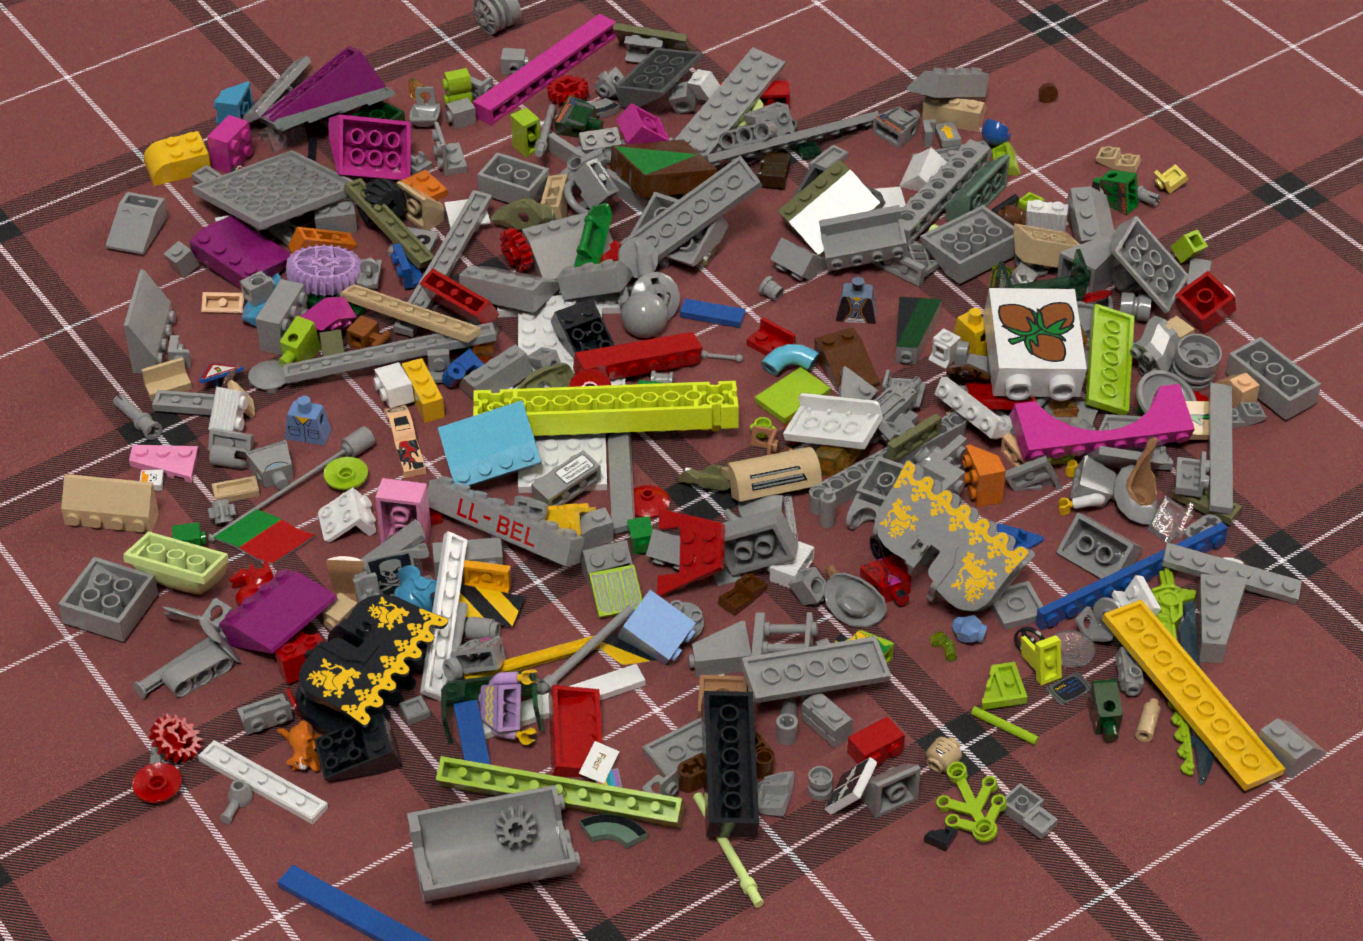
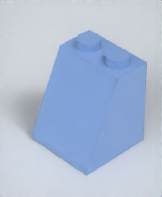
(657, 628)

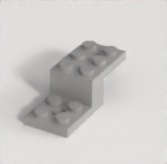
(948, 466)

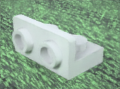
(1137, 590)

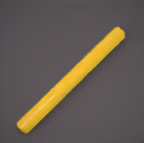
(535, 658)

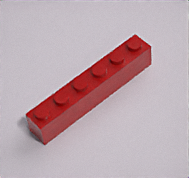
(641, 356)

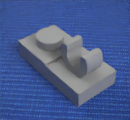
(230, 438)

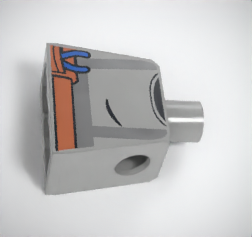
(896, 126)

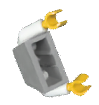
(1091, 485)

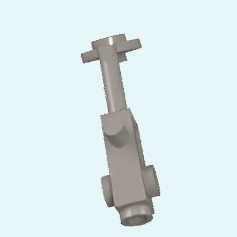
(1129, 670)

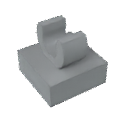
(420, 163)

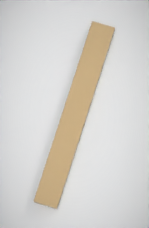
(411, 313)

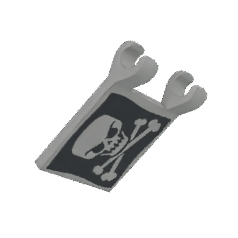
(388, 565)

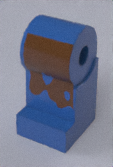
(460, 367)

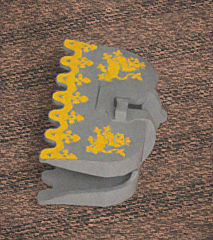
(972, 560)

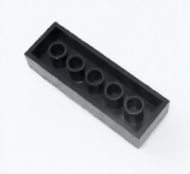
(729, 764)

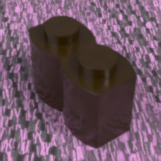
(774, 169)

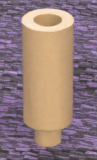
(1148, 720)

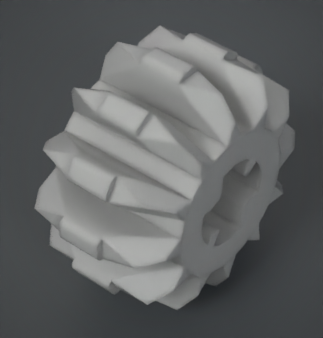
(506, 830)

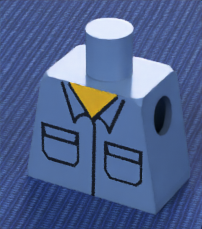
(307, 422)

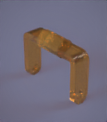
(1064, 408)

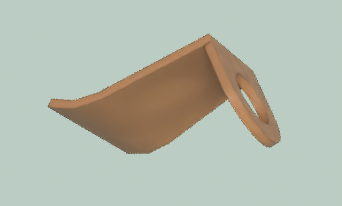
(342, 572)

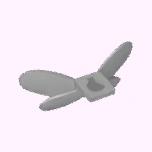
(210, 628)

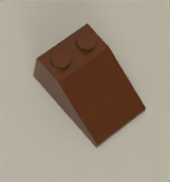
(842, 350)

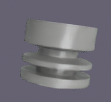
(496, 14)
(1196, 360)

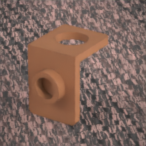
(772, 444)

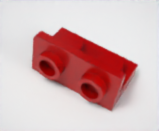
(770, 337)

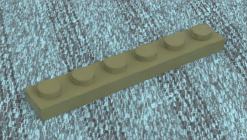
(390, 225)

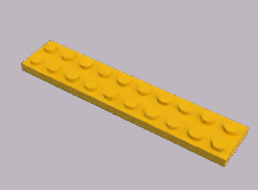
(1193, 695)

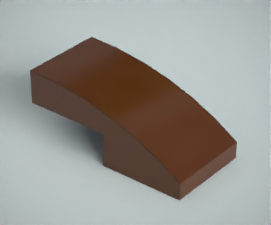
(744, 593)

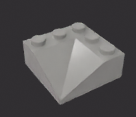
(108, 599)

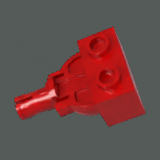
(291, 655)

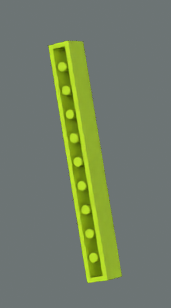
(576, 793)

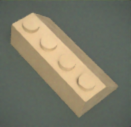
(109, 503)

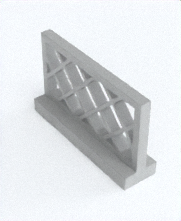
(908, 267)

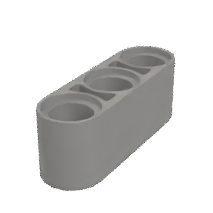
(739, 137)
(197, 670)

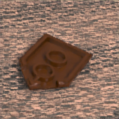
(967, 373)

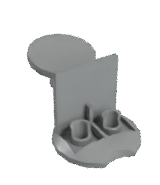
(642, 260)

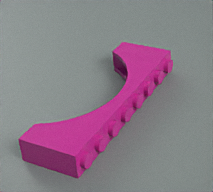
(1044, 435)

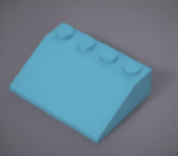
(490, 445)

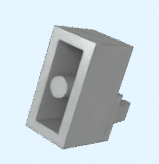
(594, 183)

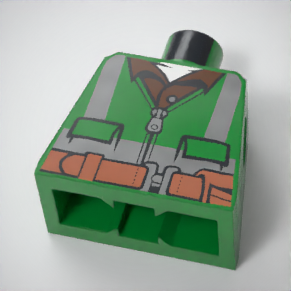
(1120, 189)

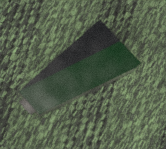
(915, 325)

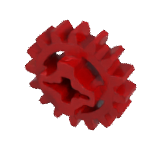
(567, 86)
(516, 249)
(175, 738)

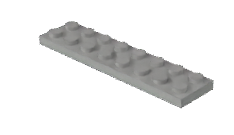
(731, 100)
(699, 208)

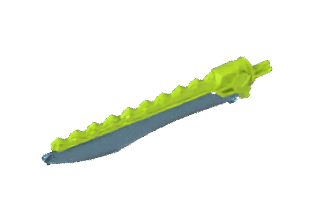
(1172, 602)

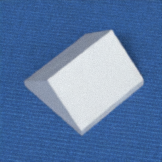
(921, 169)

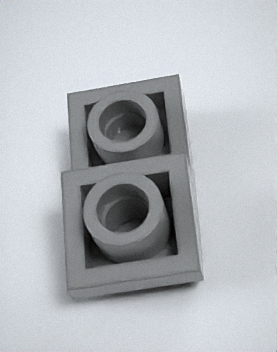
(1247, 414)

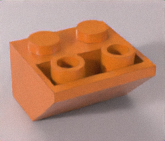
(983, 476)

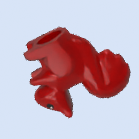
(250, 580)

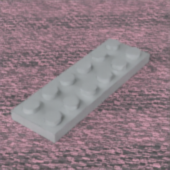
(815, 669)

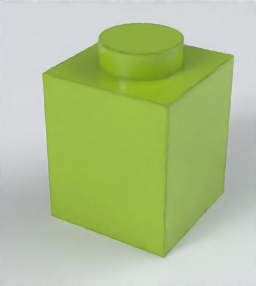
(1189, 246)

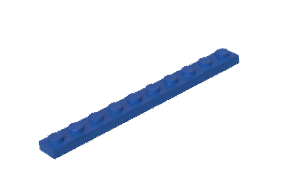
(1148, 568)

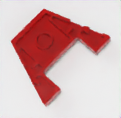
(700, 549)

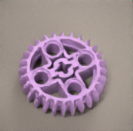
(323, 269)

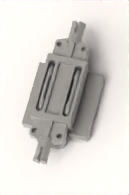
(897, 401)

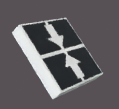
(850, 786)

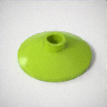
(345, 473)

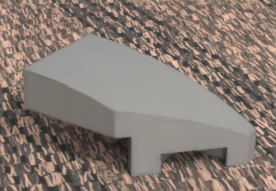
(928, 131)

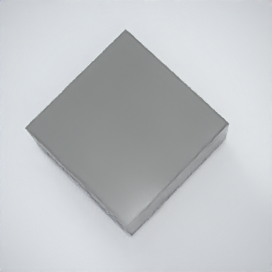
(1021, 802)

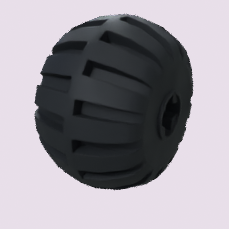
(383, 192)

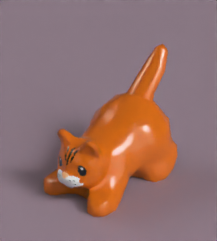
(303, 746)

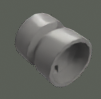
(1136, 306)

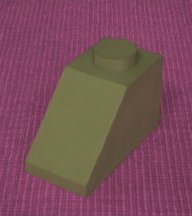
(331, 342)

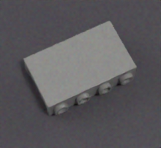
(863, 238)

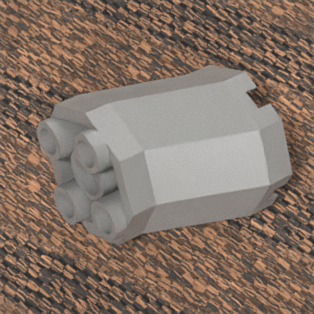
(1156, 346)

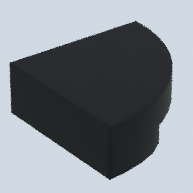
(941, 838)

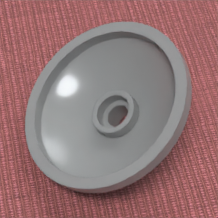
(1152, 380)

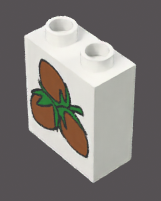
(1034, 343)

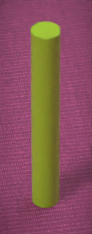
(1005, 725)

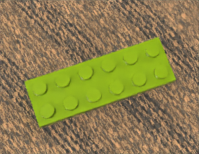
(1110, 360)

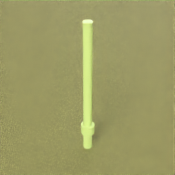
(746, 883)

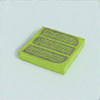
(615, 590)

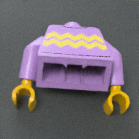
(502, 704)

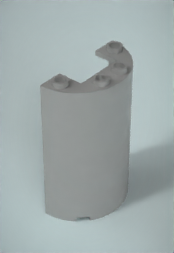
(463, 856)

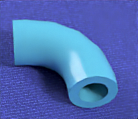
(789, 355)

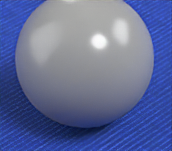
(644, 314)

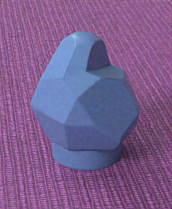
(969, 629)

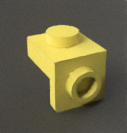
(1170, 179)

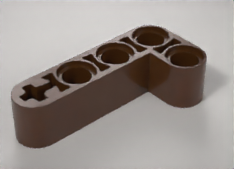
(692, 774)

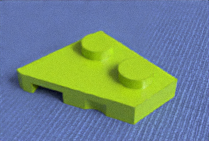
(1004, 687)

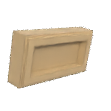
(236, 489)

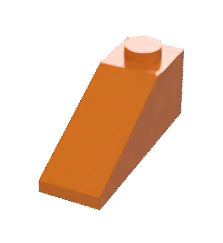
(307, 237)

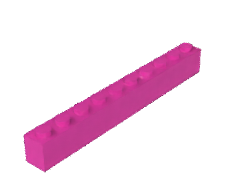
(543, 69)

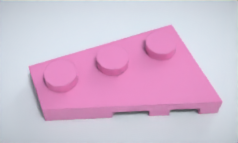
(173, 460)

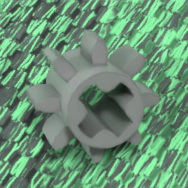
(221, 511)

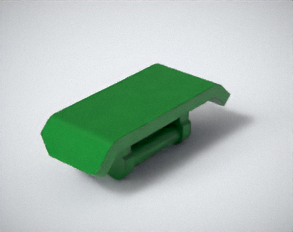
(594, 235)

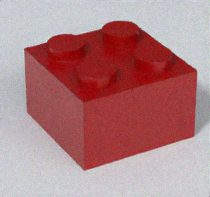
(1205, 302)

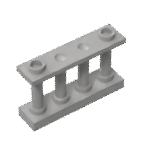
(763, 629)

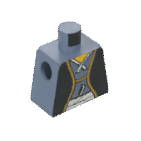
(857, 303)

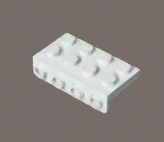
(834, 421)
(992, 422)

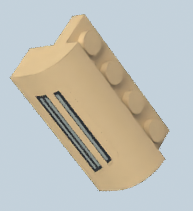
(773, 474)

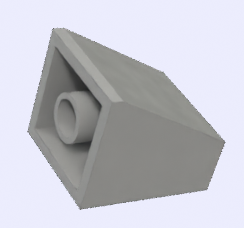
(1098, 261)

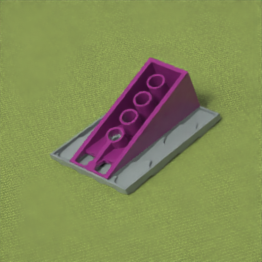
(334, 88)

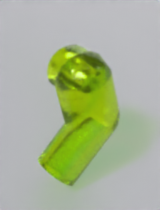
(946, 642)

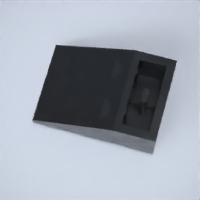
(581, 328)
(358, 750)

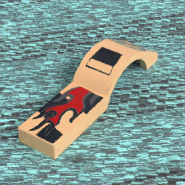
(405, 441)

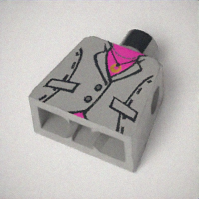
(485, 654)

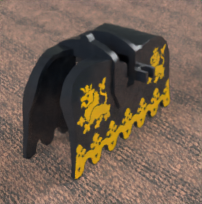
(365, 663)

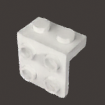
(346, 512)

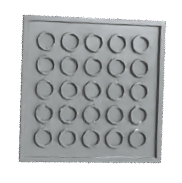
(274, 189)

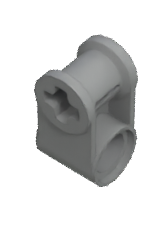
(1023, 274)

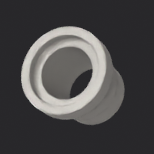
(770, 288)

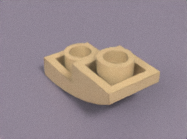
(1113, 159)

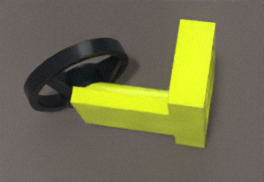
(1041, 655)

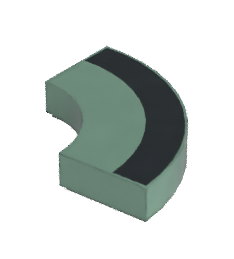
(613, 828)

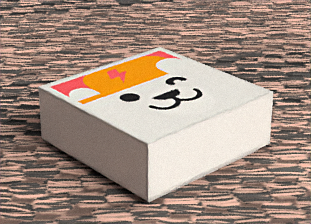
(154, 476)

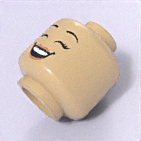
(943, 753)

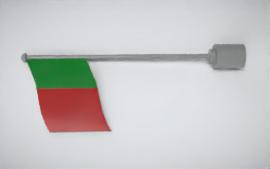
(270, 537)

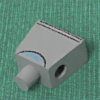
(271, 465)

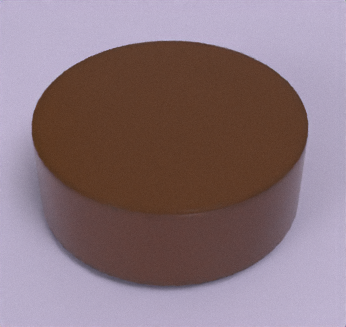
(1048, 92)

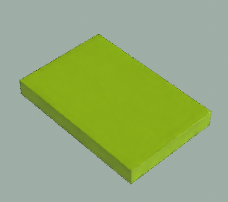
(782, 397)

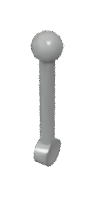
(738, 358)

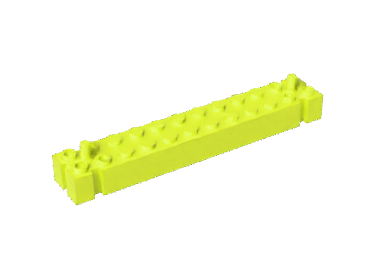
(621, 407)

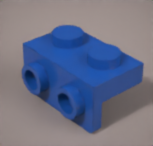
(405, 269)

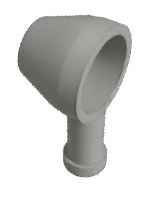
(238, 797)

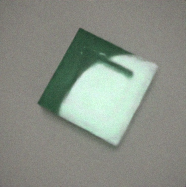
(808, 150)

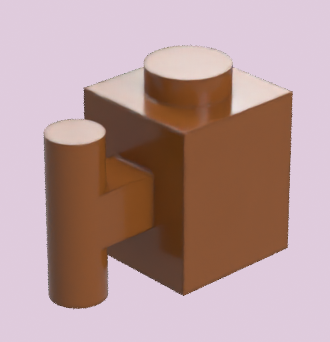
(366, 334)

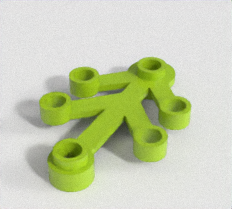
(972, 806)

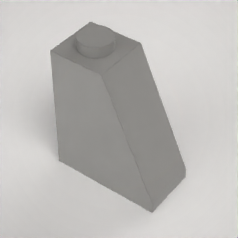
(721, 651)

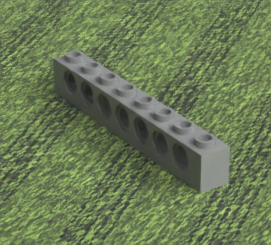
(942, 187)

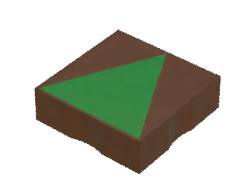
(660, 167)

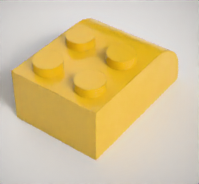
(175, 158)

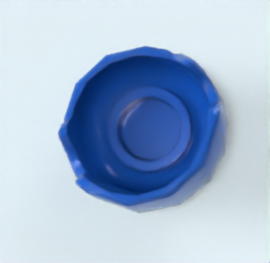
(995, 132)

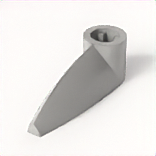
(787, 722)

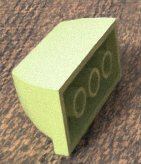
(177, 563)

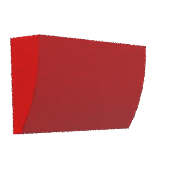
(573, 727)

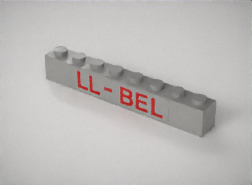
(505, 521)

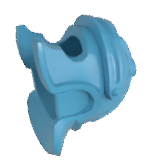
(415, 588)

